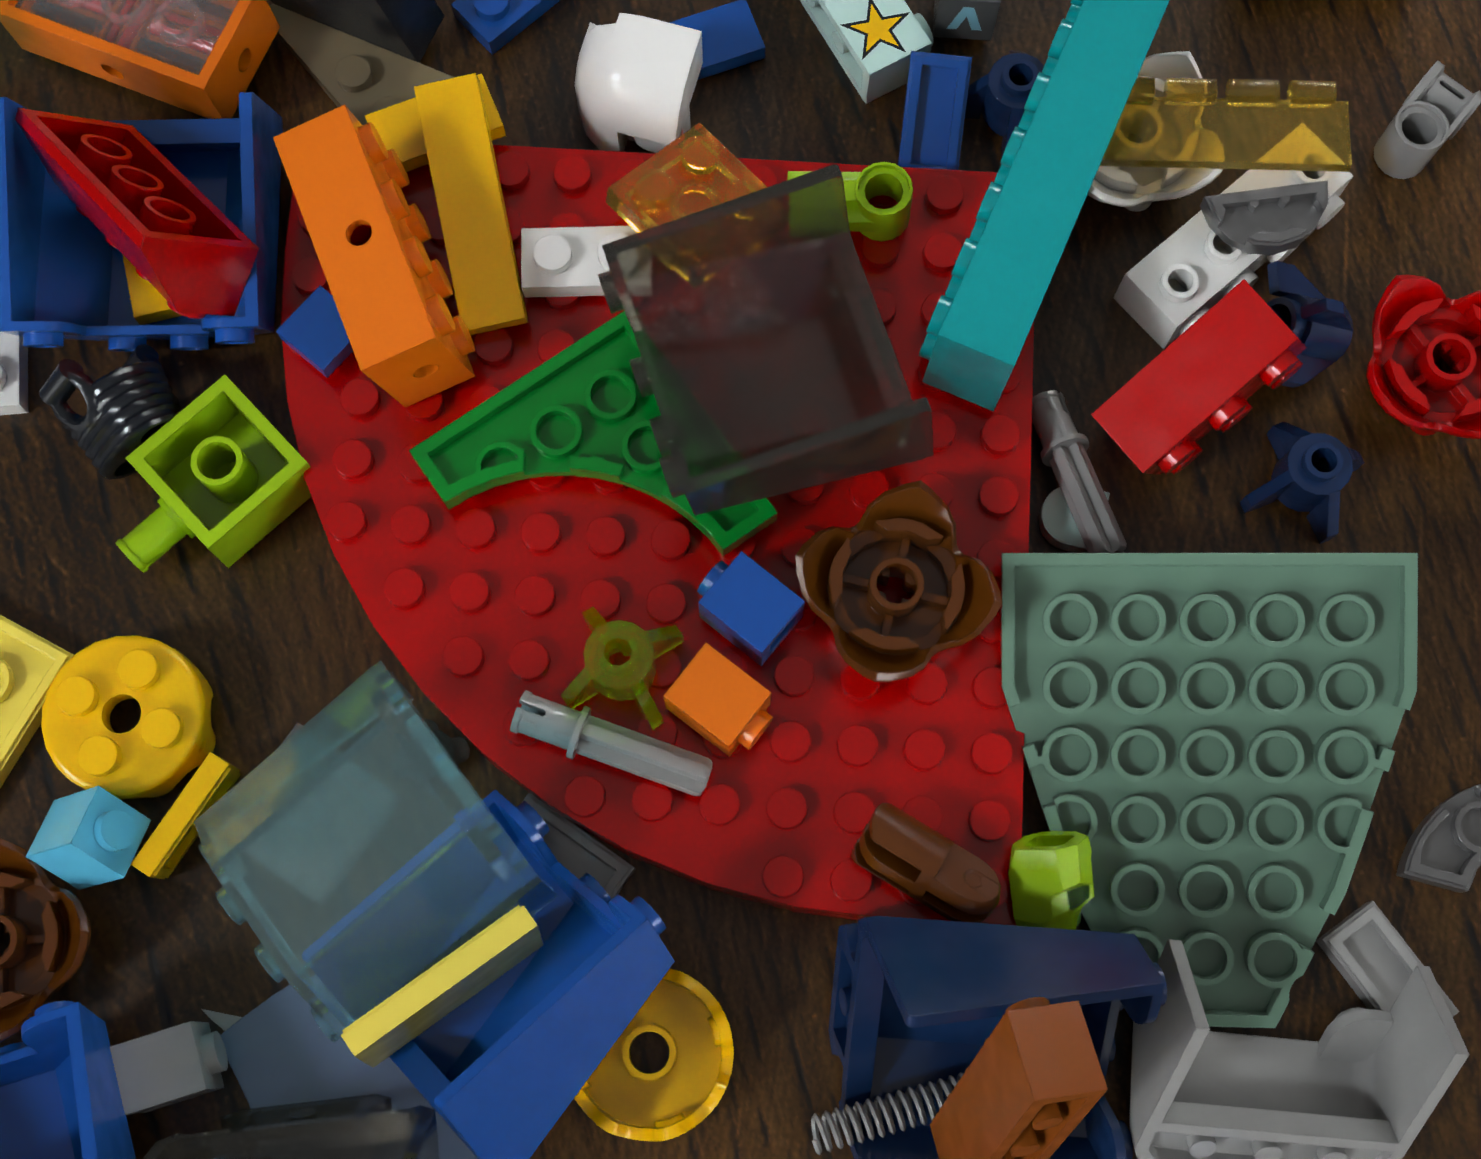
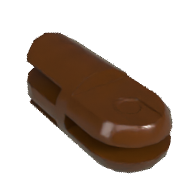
(927, 866)

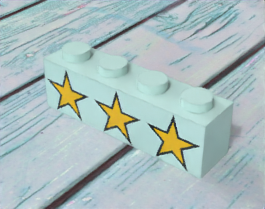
(871, 40)

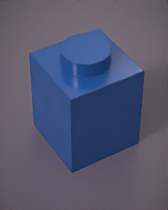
(749, 606)

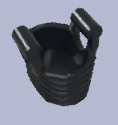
(121, 408)

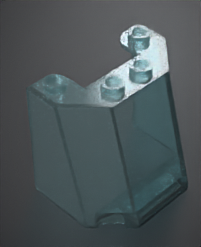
(362, 854)

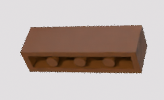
(1023, 1086)

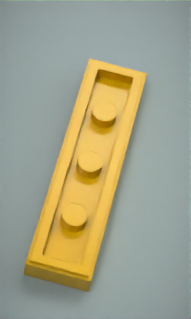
(471, 204)

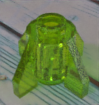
(625, 680)

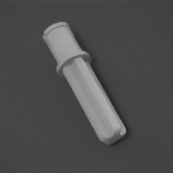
(1066, 454)
(611, 744)

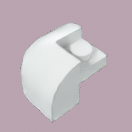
(637, 82)

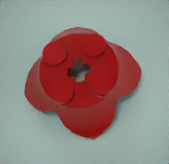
(1410, 334)

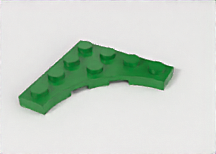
(573, 419)

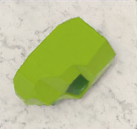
(1050, 879)

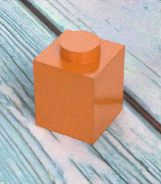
(720, 701)

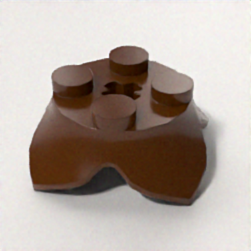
(905, 537)
(46, 937)

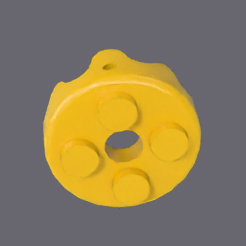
(164, 744)
(690, 1083)

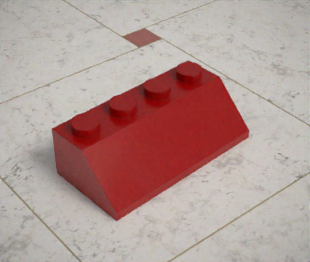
(145, 210)

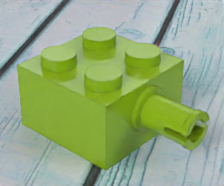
(217, 477)

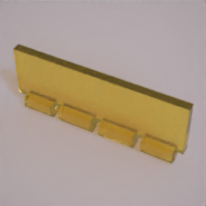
(1232, 132)

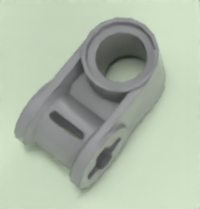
(1428, 118)

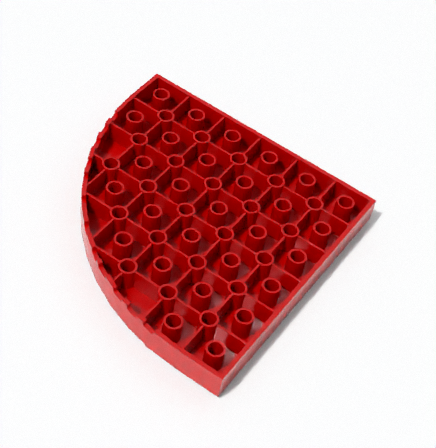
(498, 585)

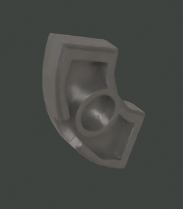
(1446, 844)

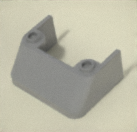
(1267, 1097)

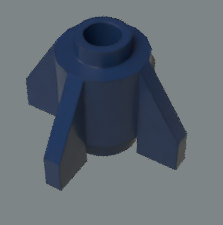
(1003, 93)
(1316, 320)
(1307, 477)

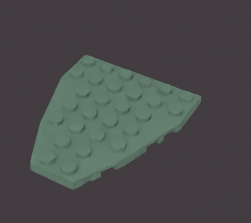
(1212, 741)

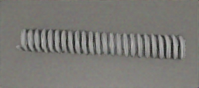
(885, 1104)

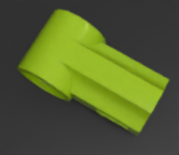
(876, 180)

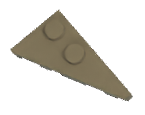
(351, 68)

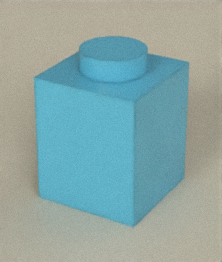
(88, 838)

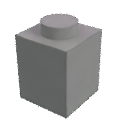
(169, 1066)

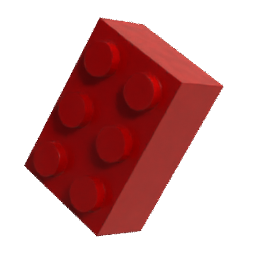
(1201, 382)

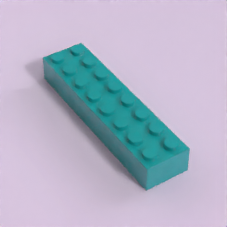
(1036, 197)

